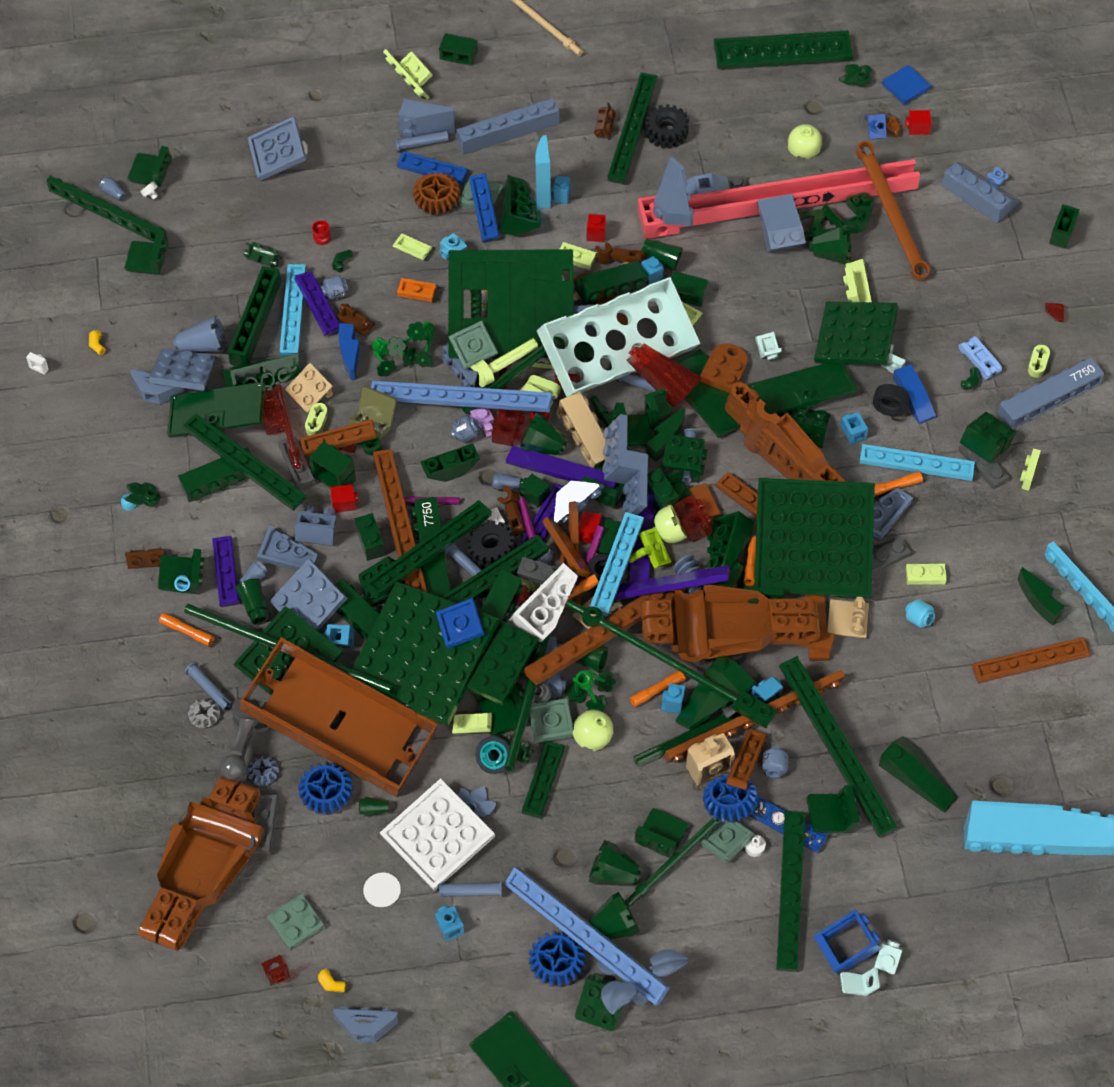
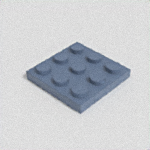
(277, 148)
(182, 369)
(310, 595)

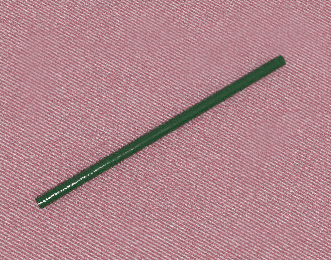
(272, 642)
(524, 711)

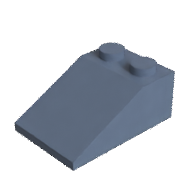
(425, 118)
(780, 223)

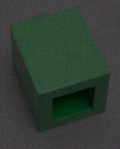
(534, 490)

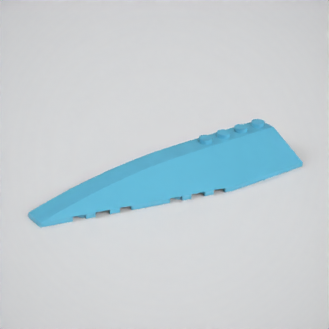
(1037, 829)

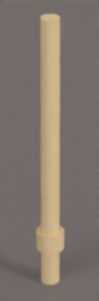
(567, 42)

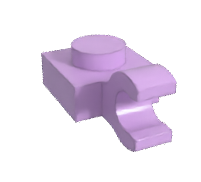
(484, 419)

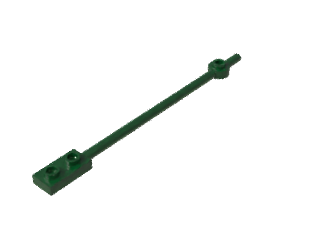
(743, 704)

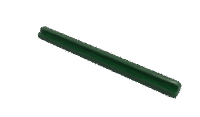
(513, 372)
(659, 750)

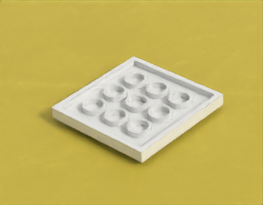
(437, 834)

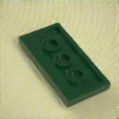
(502, 663)

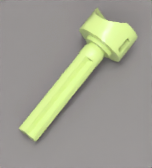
(486, 370)

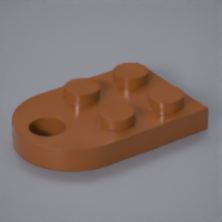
(724, 369)

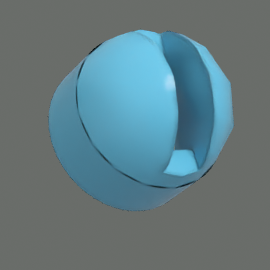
(127, 505)
(181, 586)

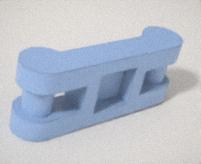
(980, 357)

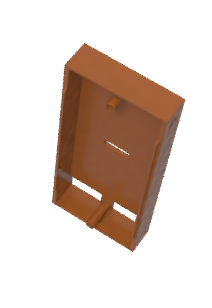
(311, 698)

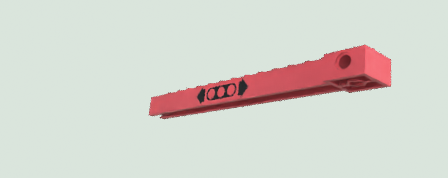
(805, 191)

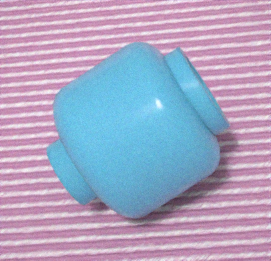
(920, 613)

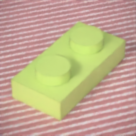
(581, 257)
(1031, 462)
(925, 574)

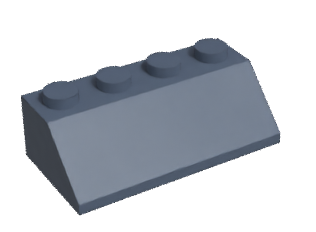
(978, 191)

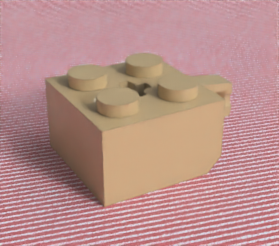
(710, 758)

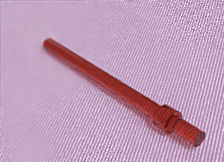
(293, 451)

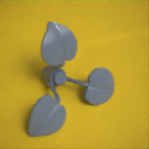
(619, 994)

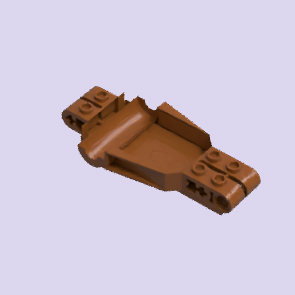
(776, 438)
(724, 624)
(202, 861)

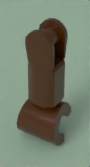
(618, 254)
(513, 510)

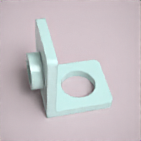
(859, 984)

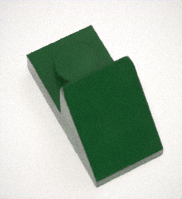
(675, 479)

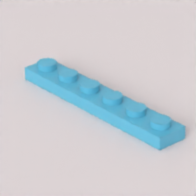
(292, 312)
(916, 462)
(617, 562)
(1080, 583)

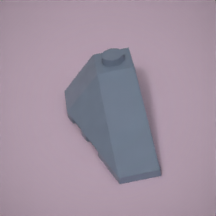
(672, 198)

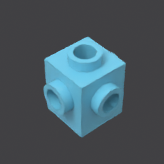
(451, 243)

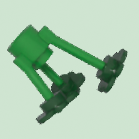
(420, 332)
(393, 347)
(585, 681)

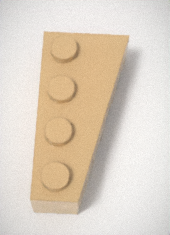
(584, 427)

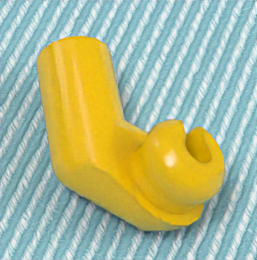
(94, 338)
(328, 982)

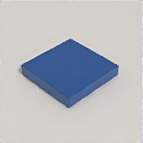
(906, 84)
(460, 623)

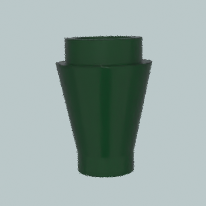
(372, 806)

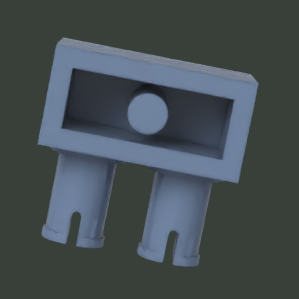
(315, 527)

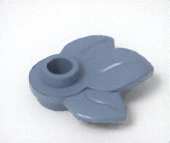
(477, 801)

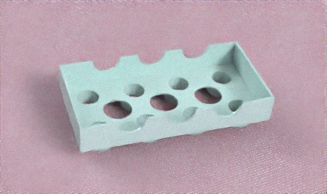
(670, 320)

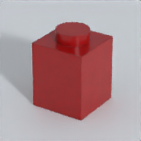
(918, 122)
(596, 227)
(344, 498)
(588, 526)

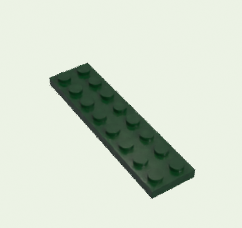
(783, 49)

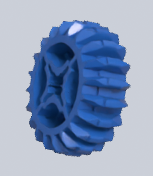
(310, 785)
(729, 803)
(548, 956)

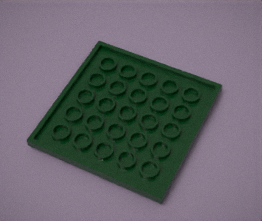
(815, 537)
(411, 654)

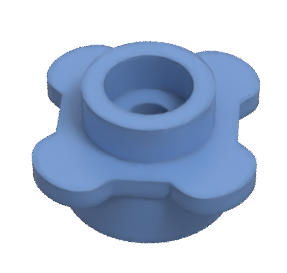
(997, 176)

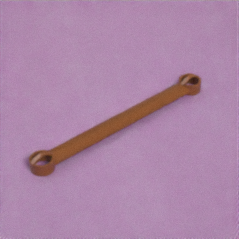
(892, 210)

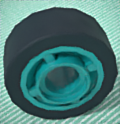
(484, 754)

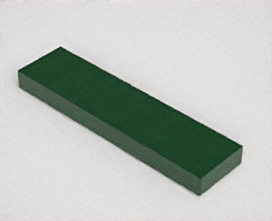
(543, 779)

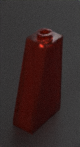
(663, 373)

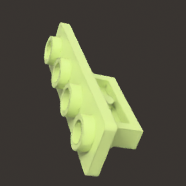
(413, 69)
(857, 282)

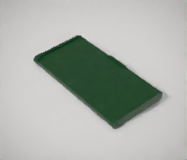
(804, 387)
(706, 399)
(220, 407)
(516, 1056)

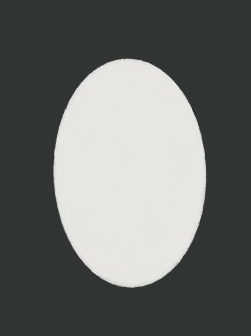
(381, 889)

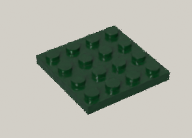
(856, 333)
(293, 629)

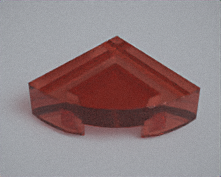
(1055, 310)

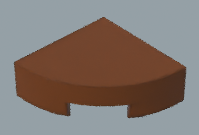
(893, 127)

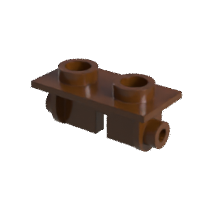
(605, 121)
(351, 316)
(143, 558)

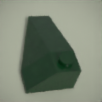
(518, 209)
(271, 371)
(728, 538)
(706, 701)
(913, 769)

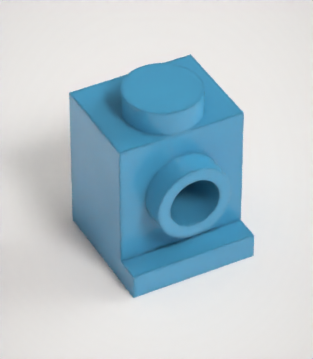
(561, 189)
(654, 269)
(854, 428)
(347, 635)
(767, 690)
(673, 699)
(451, 928)

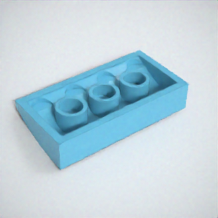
(542, 161)

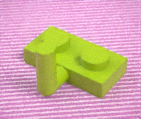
(653, 547)

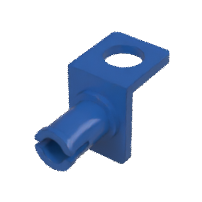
(876, 126)

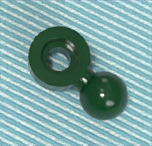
(375, 443)

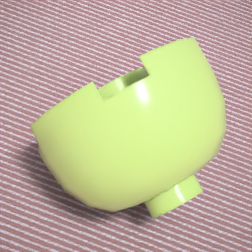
(805, 141)
(669, 526)
(593, 729)

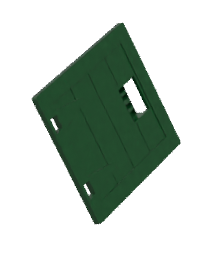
(521, 293)

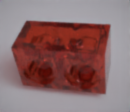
(271, 413)
(506, 424)
(691, 519)

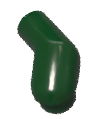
(339, 258)
(972, 381)

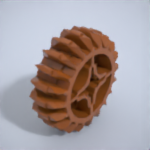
(425, 193)

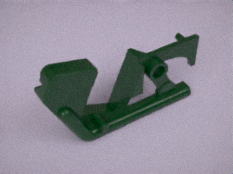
(860, 204)

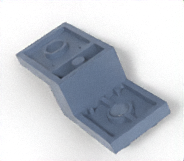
(625, 466)

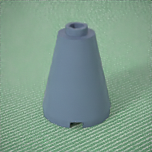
(202, 337)

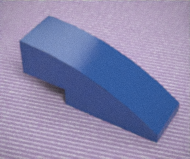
(349, 348)
(919, 401)

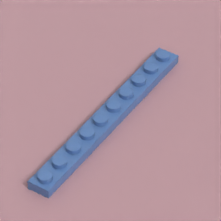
(466, 396)
(587, 936)

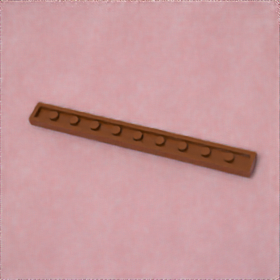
(396, 511)
(589, 640)
(731, 727)

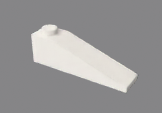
(543, 608)

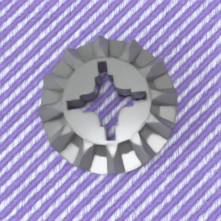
(200, 720)

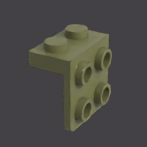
(378, 407)

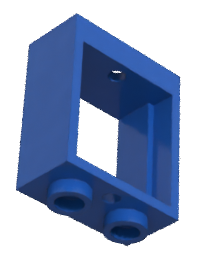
(837, 927)

